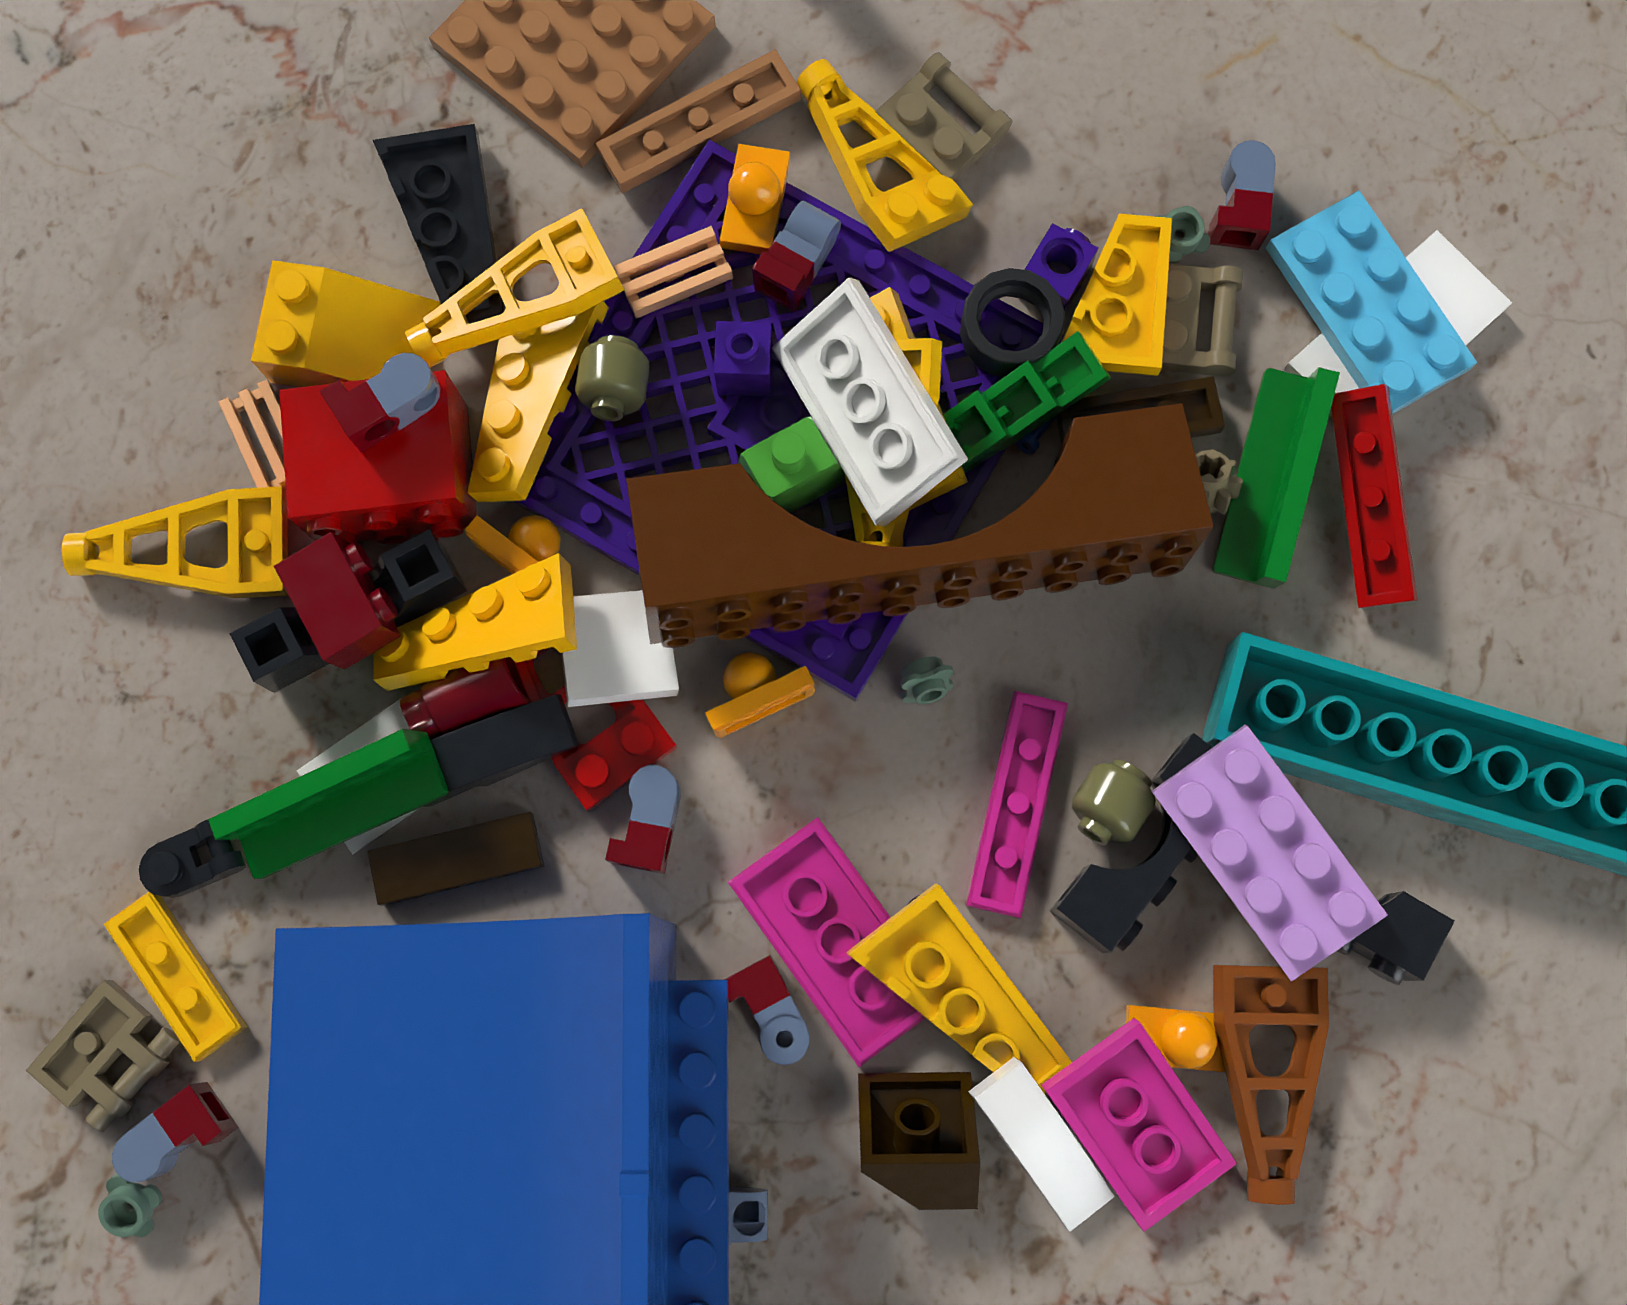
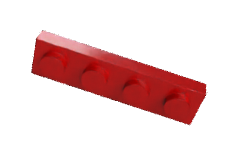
(1373, 497)

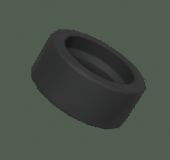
(1016, 284)

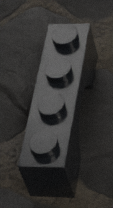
(413, 574)
(1105, 901)
(1404, 941)

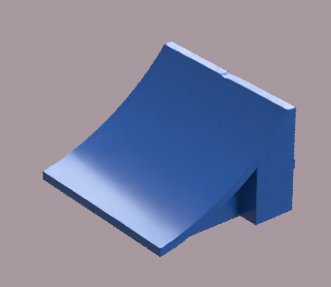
(495, 1117)

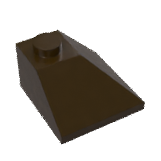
(921, 1137)

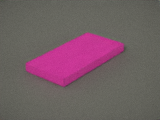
(812, 914)

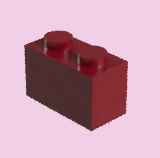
(339, 600)

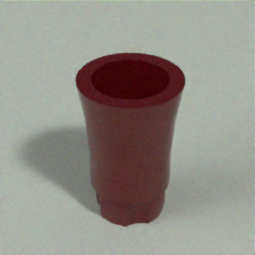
(464, 698)

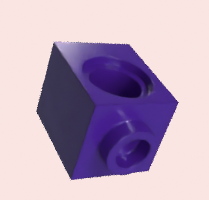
(1069, 248)
(743, 358)

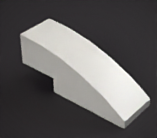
(1042, 1143)

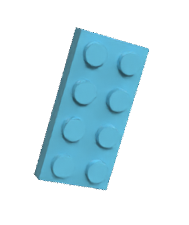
(1370, 302)

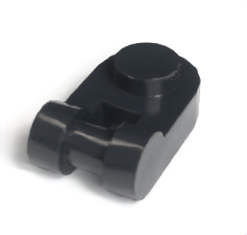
(175, 868)

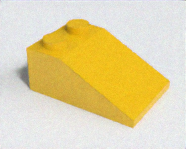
(331, 325)

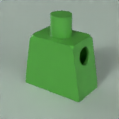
(793, 465)

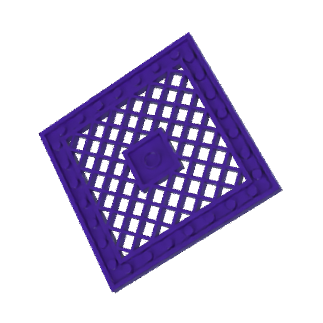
(935, 298)

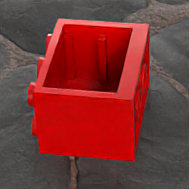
(388, 491)

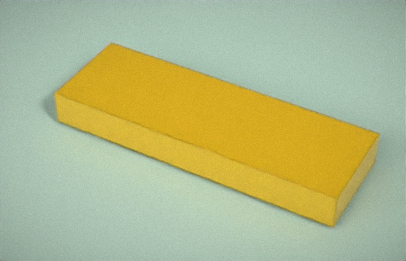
(175, 976)

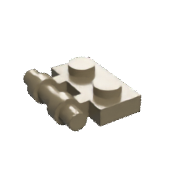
(91, 1043)

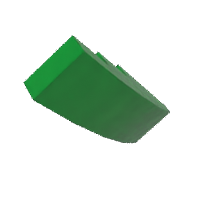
(1025, 399)

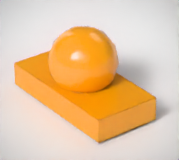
(754, 199)
(527, 543)
(756, 692)
(1181, 1036)

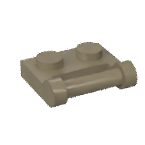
(936, 132)
(1182, 319)

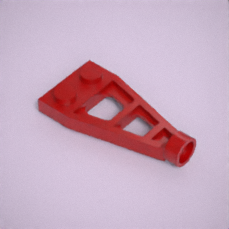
(612, 756)

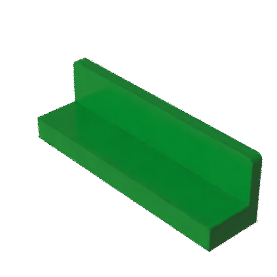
(1276, 476)
(334, 802)

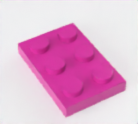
(1139, 1124)

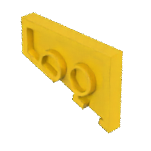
(1127, 296)

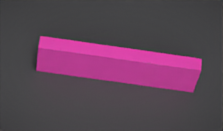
(1016, 805)

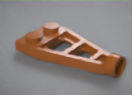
(1266, 996)

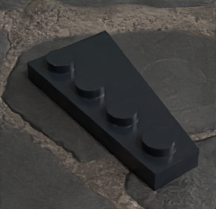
(446, 206)

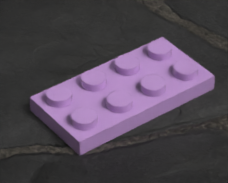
(1269, 853)

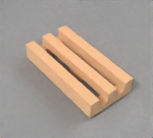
(666, 254)
(248, 401)

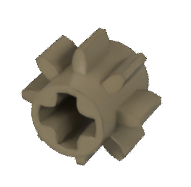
(1218, 479)

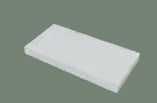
(1455, 285)
(868, 403)

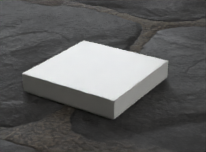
(615, 653)

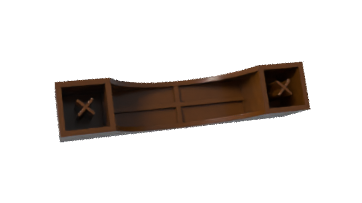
(735, 561)

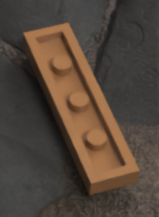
(704, 115)

